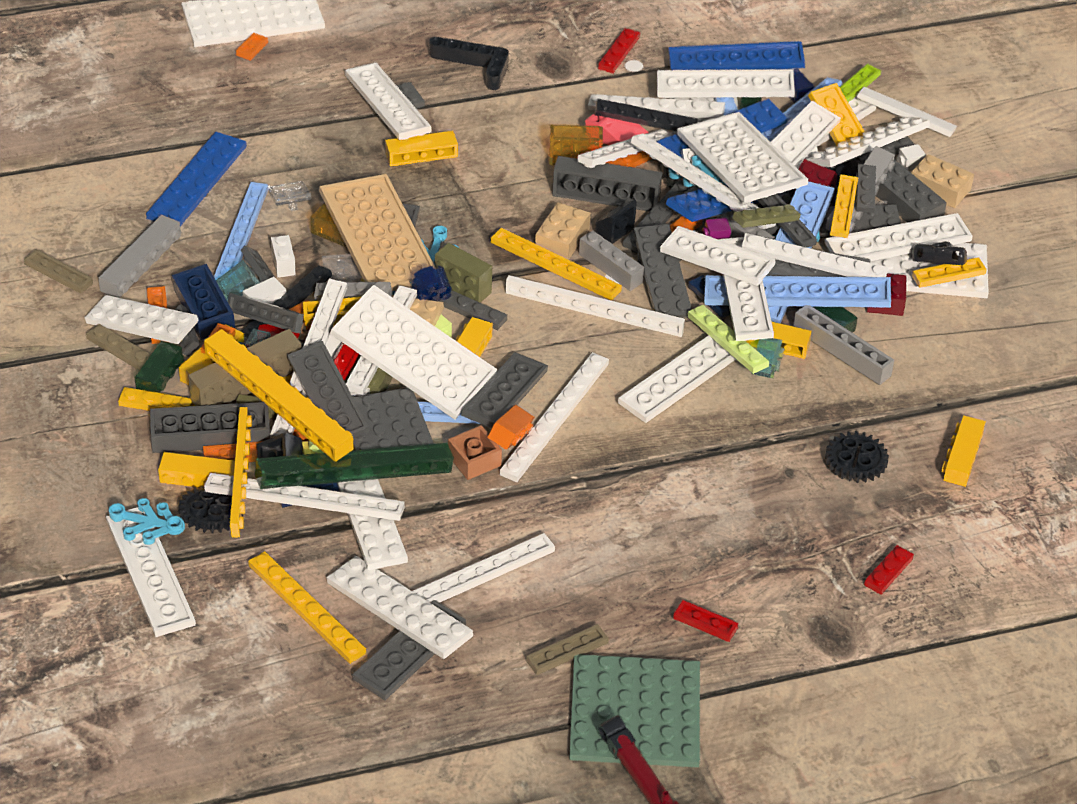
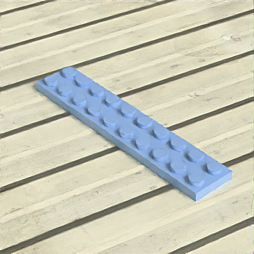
(812, 204)
(812, 291)

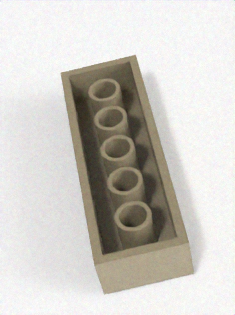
(217, 387)

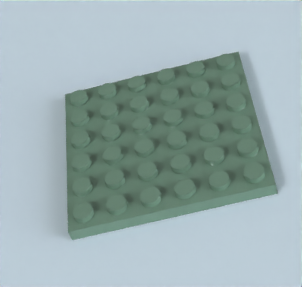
(651, 697)

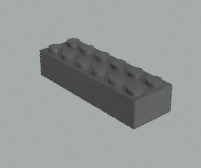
(606, 184)
(912, 196)
(208, 425)

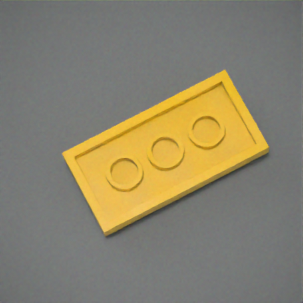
(834, 101)

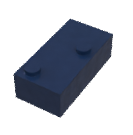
(204, 298)

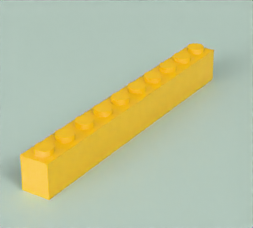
(279, 395)

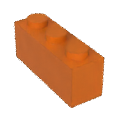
(511, 427)

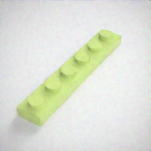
(726, 338)

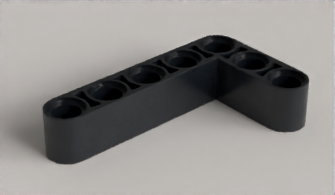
(491, 57)

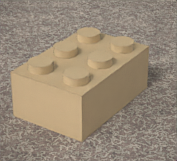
(944, 179)
(563, 230)

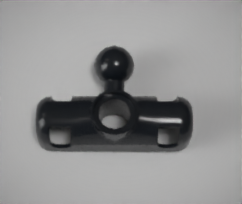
(940, 254)

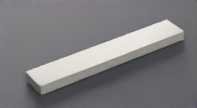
(905, 110)

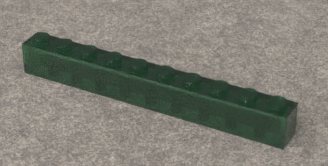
(354, 466)

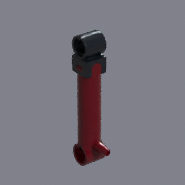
(623, 746)

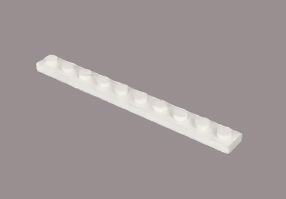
(693, 174)
(595, 306)
(319, 331)
(554, 417)
(312, 498)

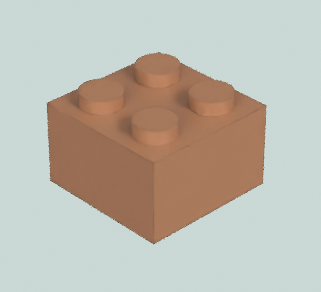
(475, 452)

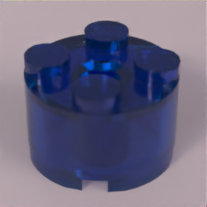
(431, 284)

